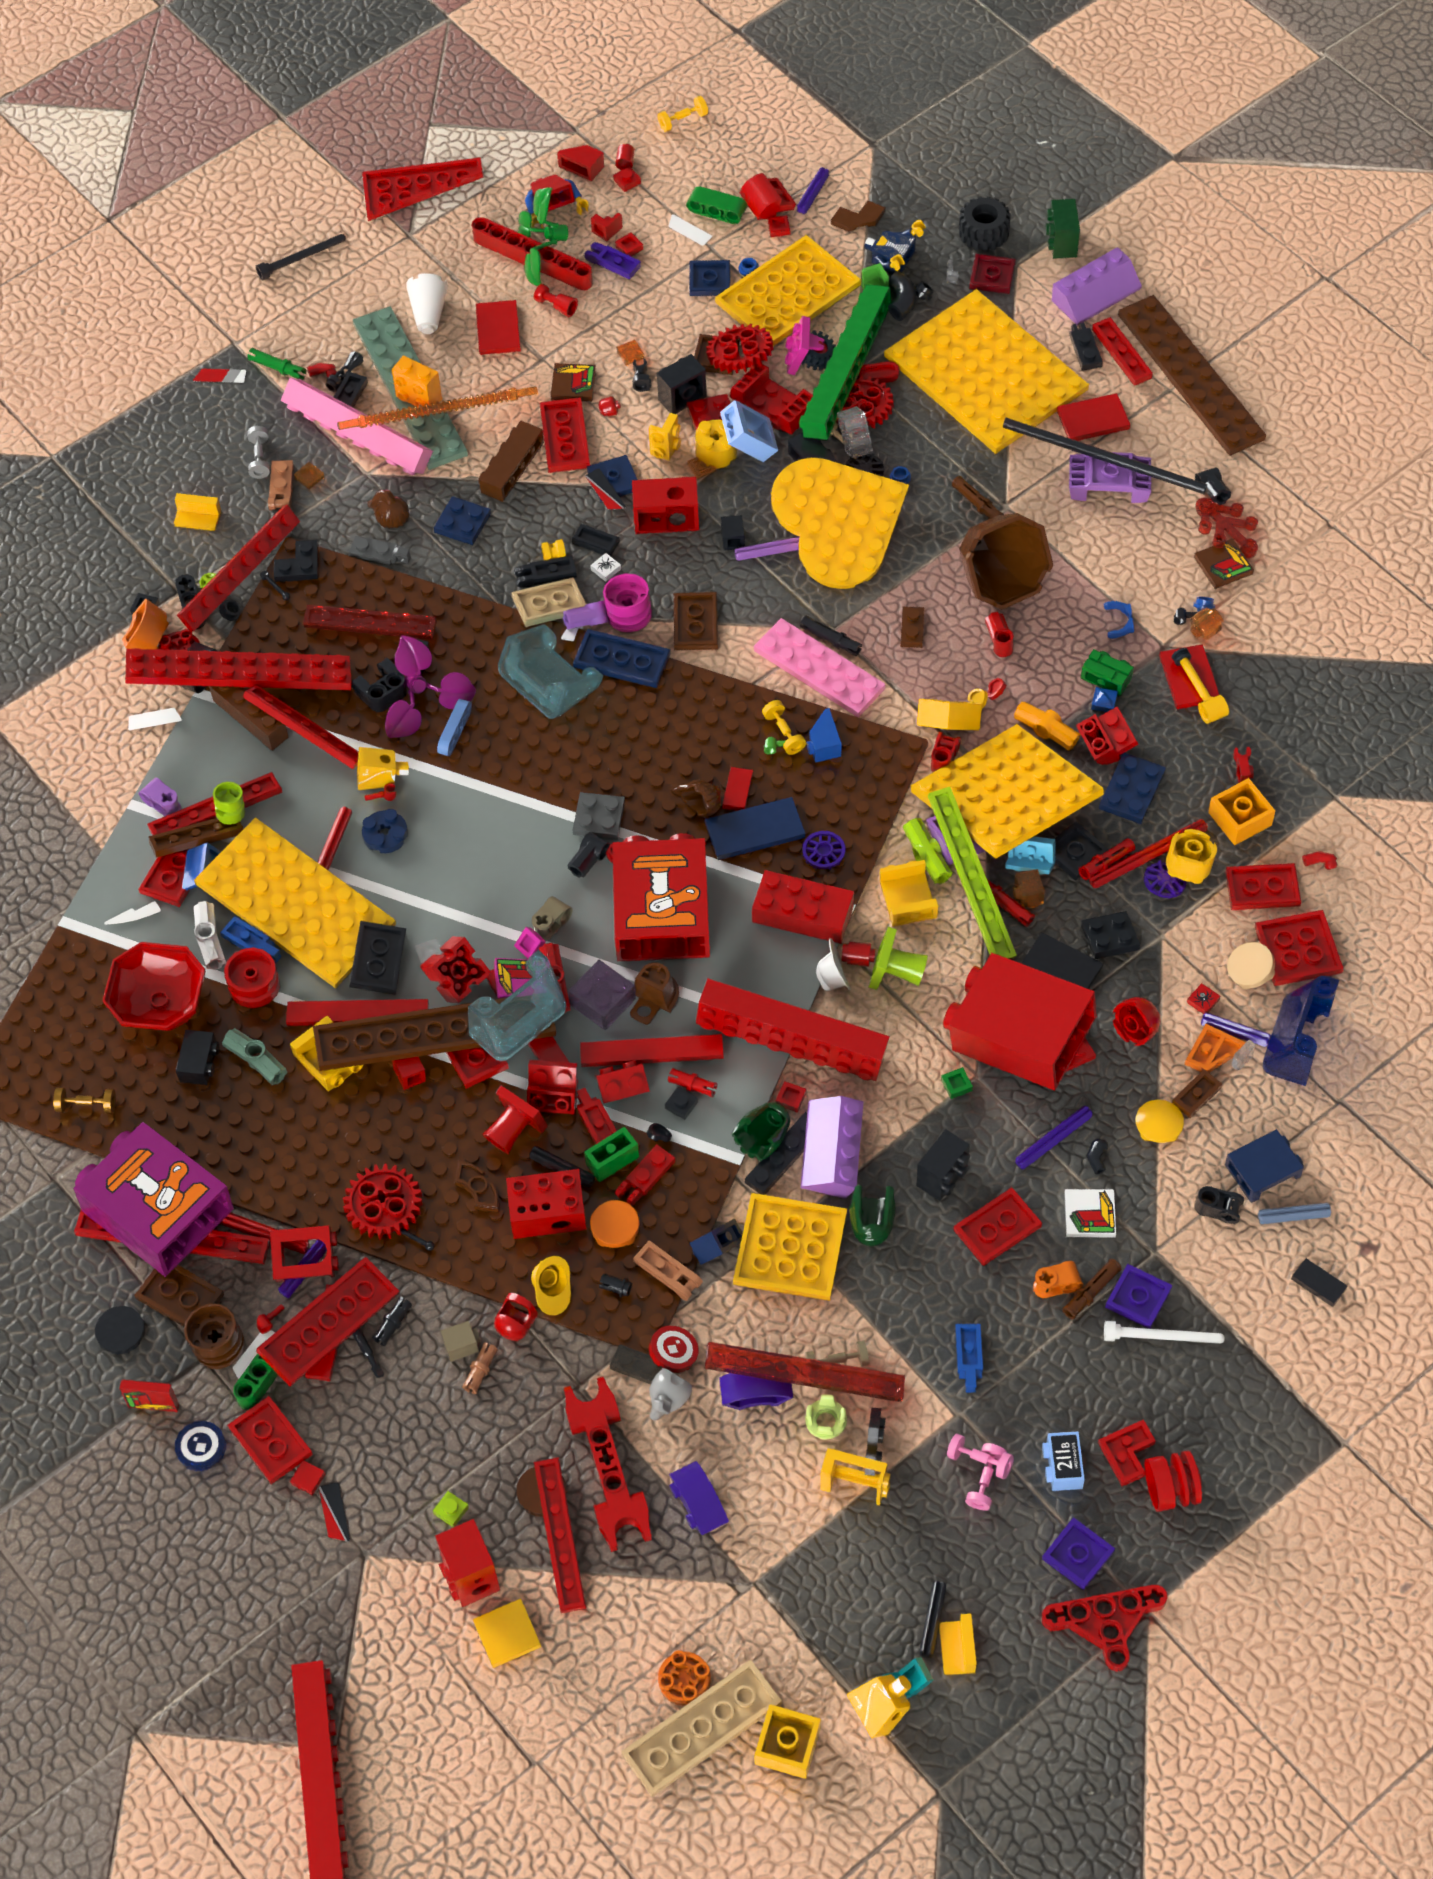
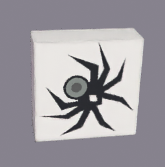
(605, 567)

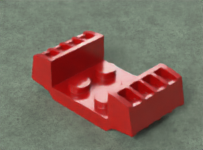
(771, 399)

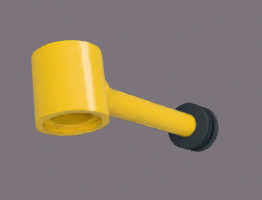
(1212, 707)

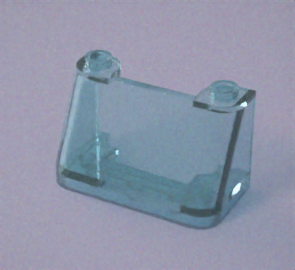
(542, 674)
(522, 1016)

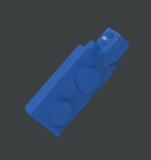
(247, 936)
(969, 1354)

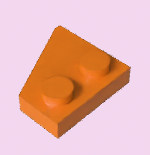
(1212, 1049)

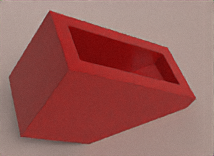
(582, 161)

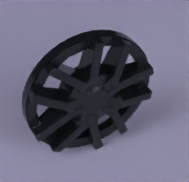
(870, 466)

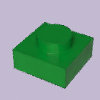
(956, 1083)

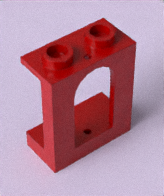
(324, 1268)

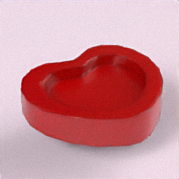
(996, 688)

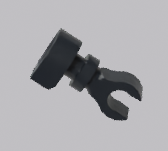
(641, 380)

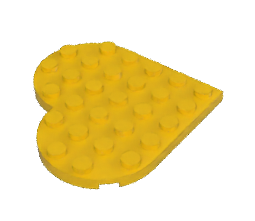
(840, 517)

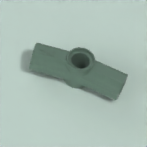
(264, 1063)

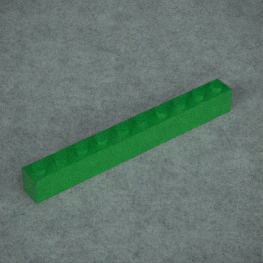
(845, 362)

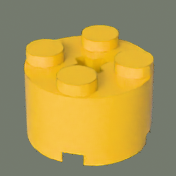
(712, 444)
(1191, 856)

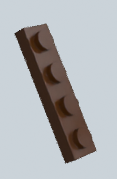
(192, 836)

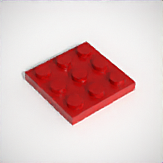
(1300, 947)

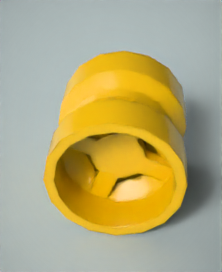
(553, 550)

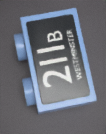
(1064, 1461)

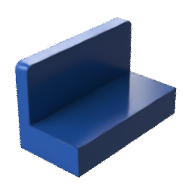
(196, 861)

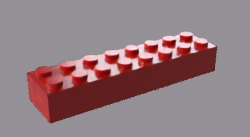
(791, 1030)

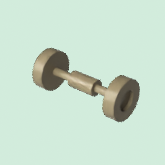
(838, 1358)

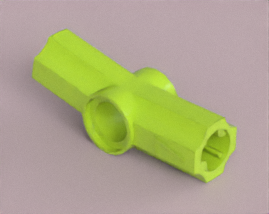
(927, 849)

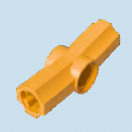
(1047, 725)

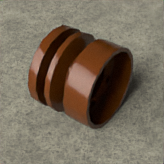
(214, 1336)

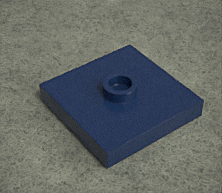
(618, 473)

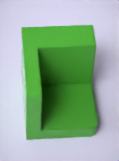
(874, 276)

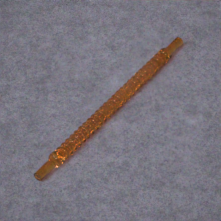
(363, 421)

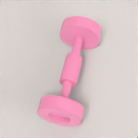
(1003, 1465)
(979, 1500)

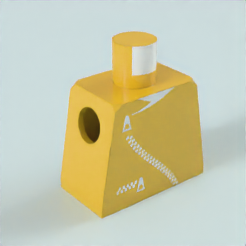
(378, 768)
(881, 1703)

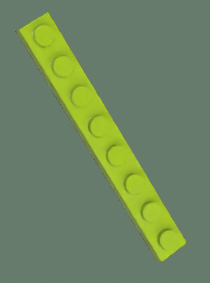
(971, 873)

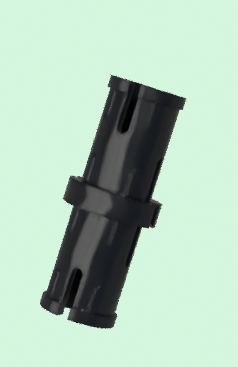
(392, 1321)

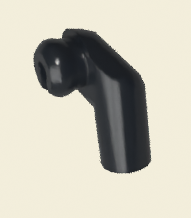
(1094, 1153)

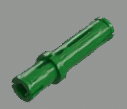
(284, 366)

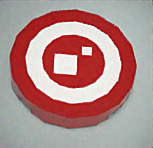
(673, 1349)

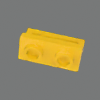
(666, 439)

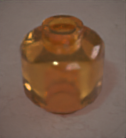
(1206, 623)

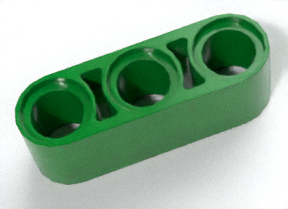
(716, 205)
(256, 1385)

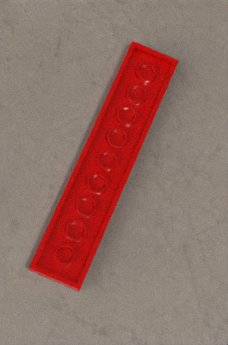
(237, 669)

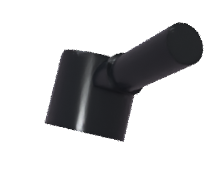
(1181, 615)

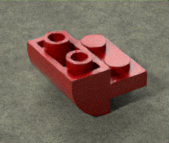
(766, 196)
(1107, 736)
(552, 1086)

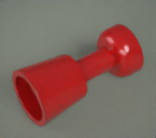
(565, 304)

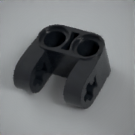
(383, 692)

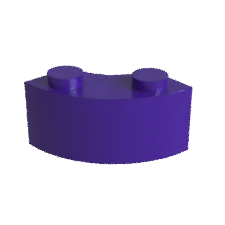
(747, 1391)
(698, 1498)

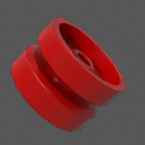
(252, 977)

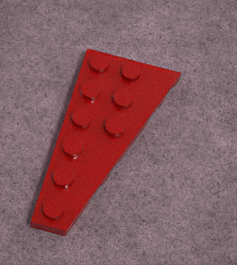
(402, 186)

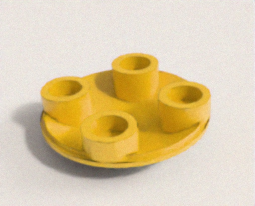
(1159, 1121)

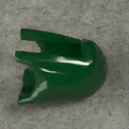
(762, 1130)
(872, 1217)

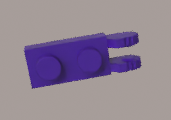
(613, 260)

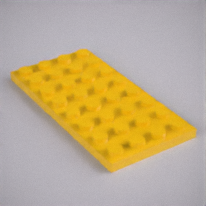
(291, 900)

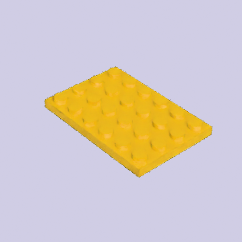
(788, 286)

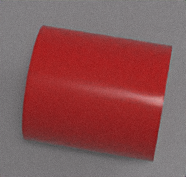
(624, 156)

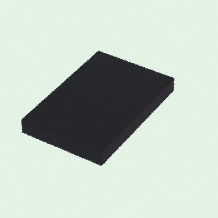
(377, 957)
(1062, 961)

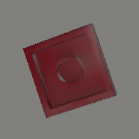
(992, 273)

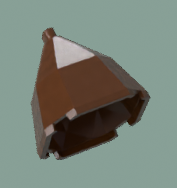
(1006, 559)

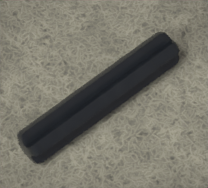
(559, 1164)
(932, 1619)

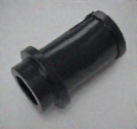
(616, 1285)

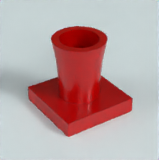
(512, 1121)

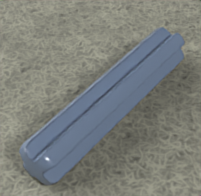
(1294, 1213)

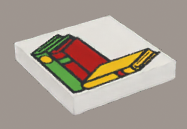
(1090, 1213)

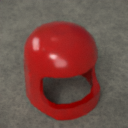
(513, 1323)

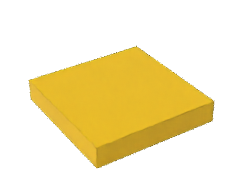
(506, 1633)

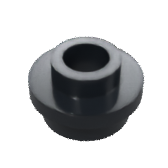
(924, 291)
(229, 610)

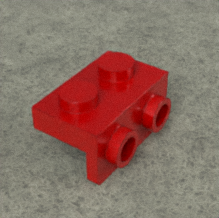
(622, 1082)

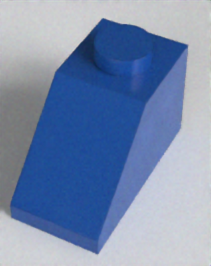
(824, 738)

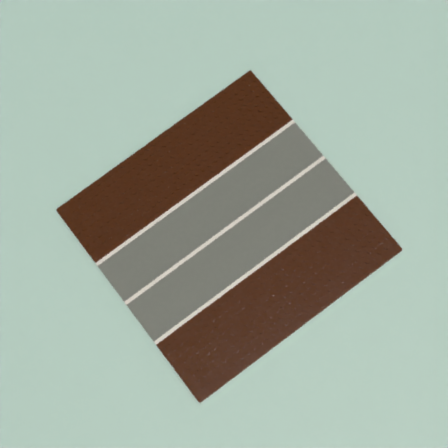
(476, 864)

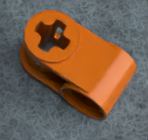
(1057, 1279)

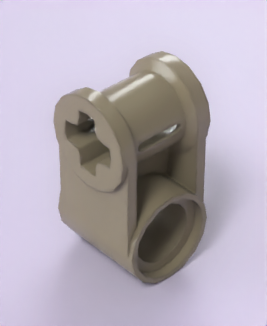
(551, 917)

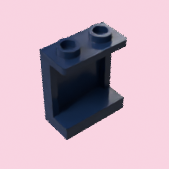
(1263, 1164)

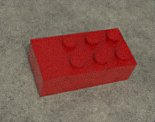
(802, 906)

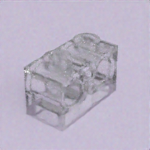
(855, 432)

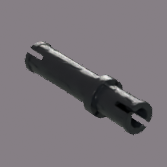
(838, 639)

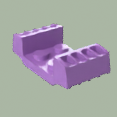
(1097, 475)

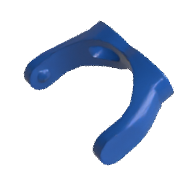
(1126, 609)

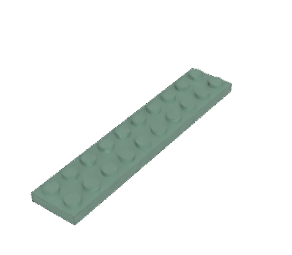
(386, 346)

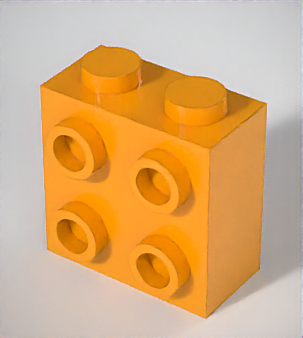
(416, 382)

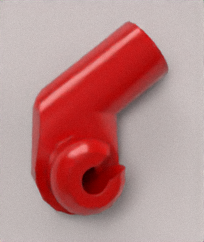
(320, 368)
(1320, 857)

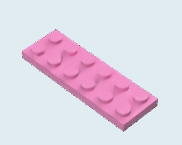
(819, 667)

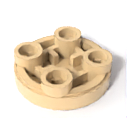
(1251, 965)

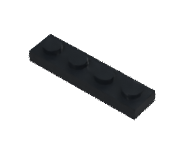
(774, 1166)

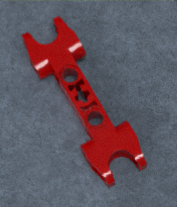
(619, 1507)

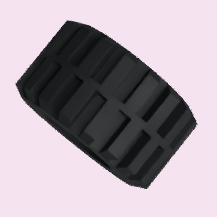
(984, 223)

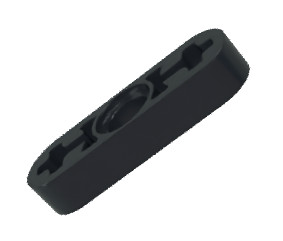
(183, 596)

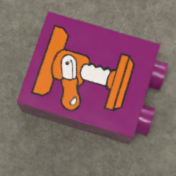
(152, 1197)

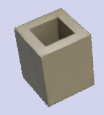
(460, 1340)

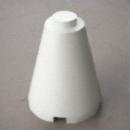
(427, 300)

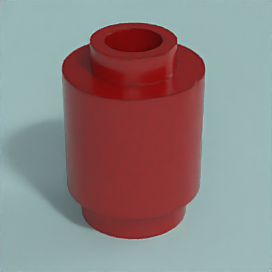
(858, 953)

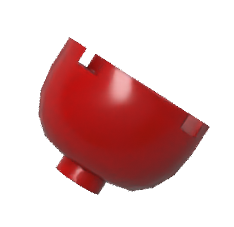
(1136, 1020)

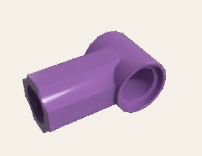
(591, 614)

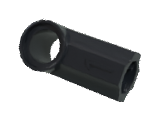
(1215, 486)
(591, 849)

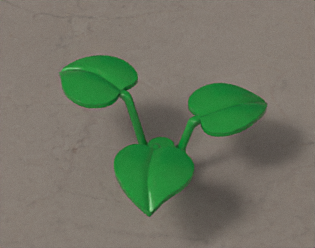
(553, 233)

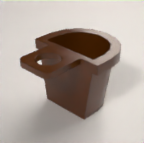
(655, 990)

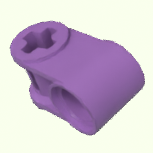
(160, 797)

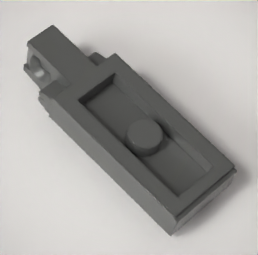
(378, 551)

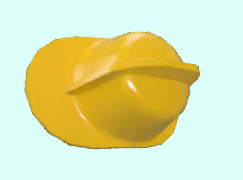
(552, 1285)

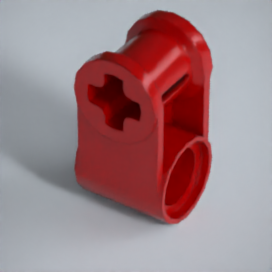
(944, 751)

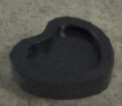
(659, 1132)

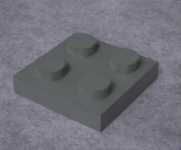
(599, 815)

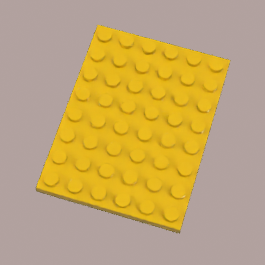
(985, 370)

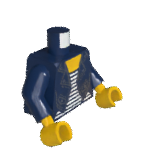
(895, 248)

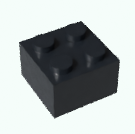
(681, 384)
(943, 1165)

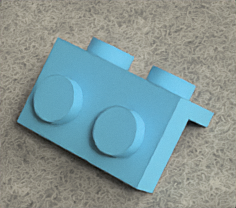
(1033, 855)

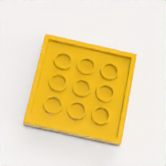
(790, 1246)

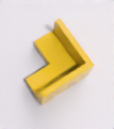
(949, 714)

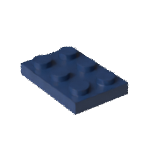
(1132, 788)

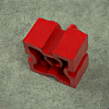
(455, 969)

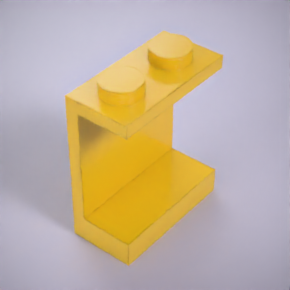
(907, 893)

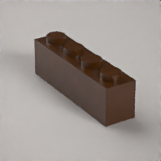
(511, 460)
(255, 720)

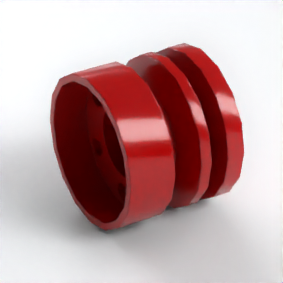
(1178, 1480)

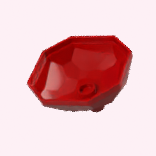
(154, 986)

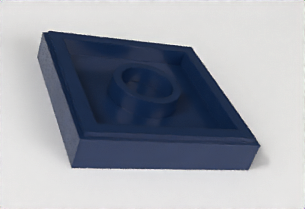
(708, 277)

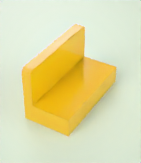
(197, 512)
(958, 1646)

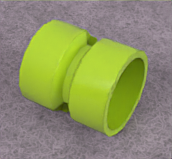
(229, 802)

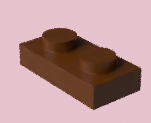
(912, 627)
(1197, 1093)

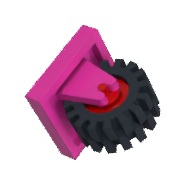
(807, 348)

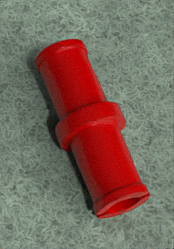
(692, 1082)

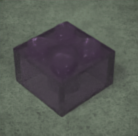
(602, 994)

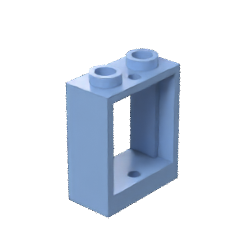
(758, 445)

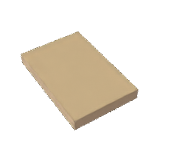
(547, 601)

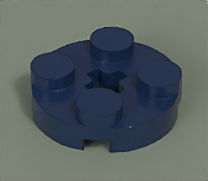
(384, 820)

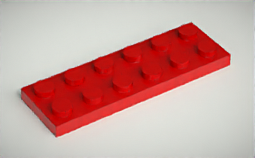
(327, 1321)

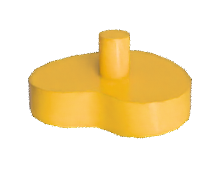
(978, 696)

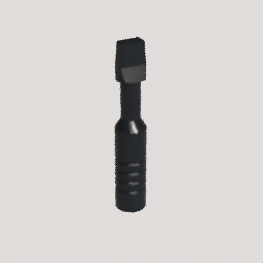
(367, 1352)

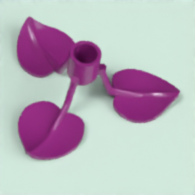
(410, 658)

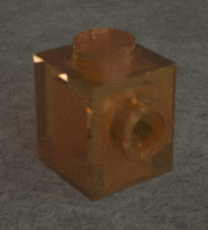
(1029, 889)

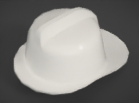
(830, 970)

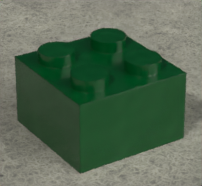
(1063, 228)

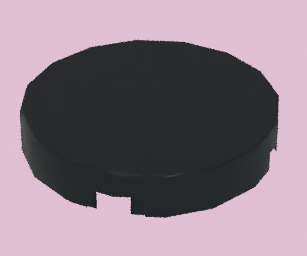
(119, 1330)

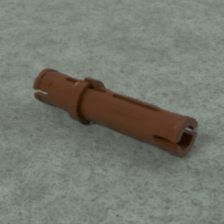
(983, 504)
(1085, 1295)

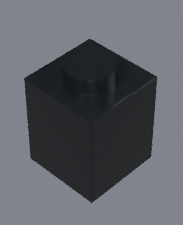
(732, 532)

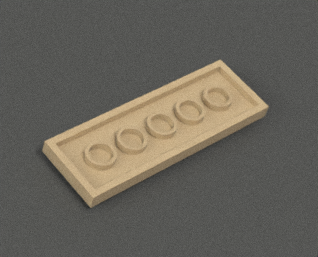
(700, 1728)

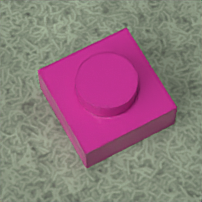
(529, 942)

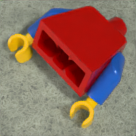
(562, 194)

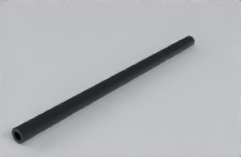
(1104, 455)

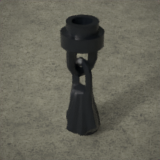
(354, 360)

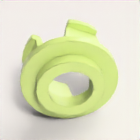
(826, 1405)

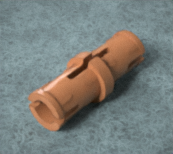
(479, 1368)

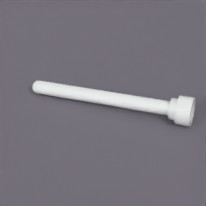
(1115, 1331)

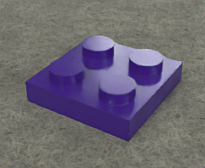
(1138, 1296)
(1078, 1553)

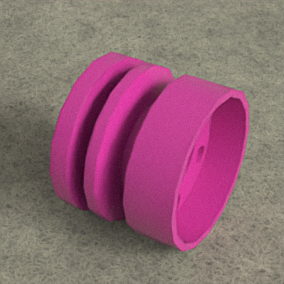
(627, 602)

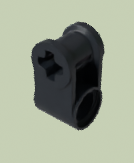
(1220, 1204)

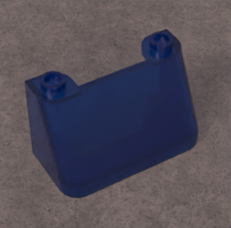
(1289, 1050)

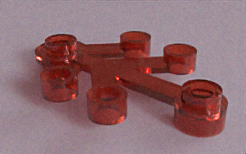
(1207, 508)

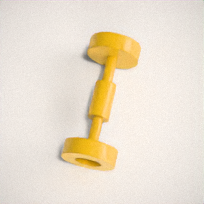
(665, 120)
(794, 743)

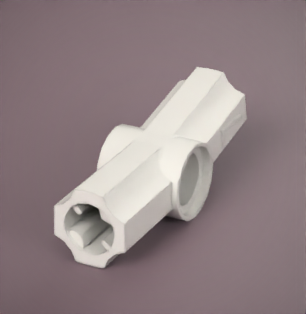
(206, 925)

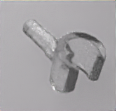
(952, 276)

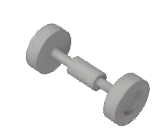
(258, 436)

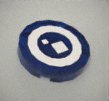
(200, 1445)

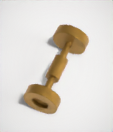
(60, 1100)

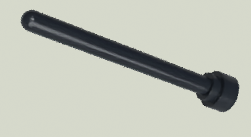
(264, 270)

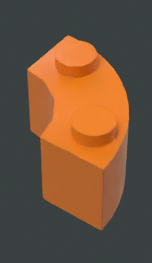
(146, 627)

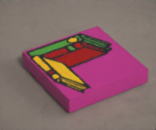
(510, 975)

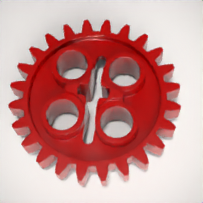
(755, 345)
(872, 399)
(386, 1220)

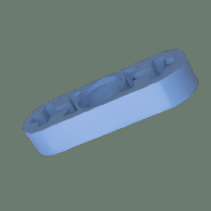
(454, 727)

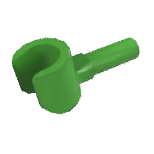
(771, 744)

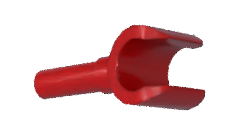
(387, 794)
(263, 1321)

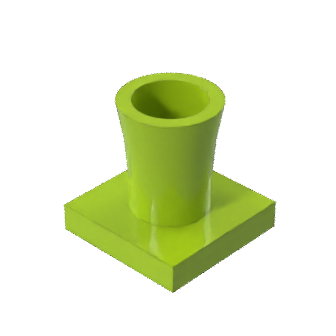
(896, 962)

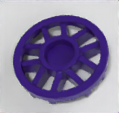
(823, 850)
(1162, 879)

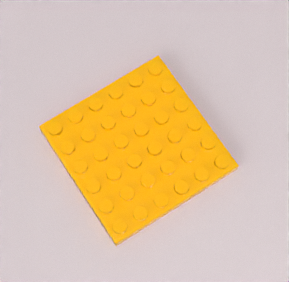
(1011, 789)

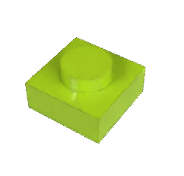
(450, 1509)

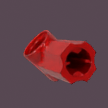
(1000, 634)

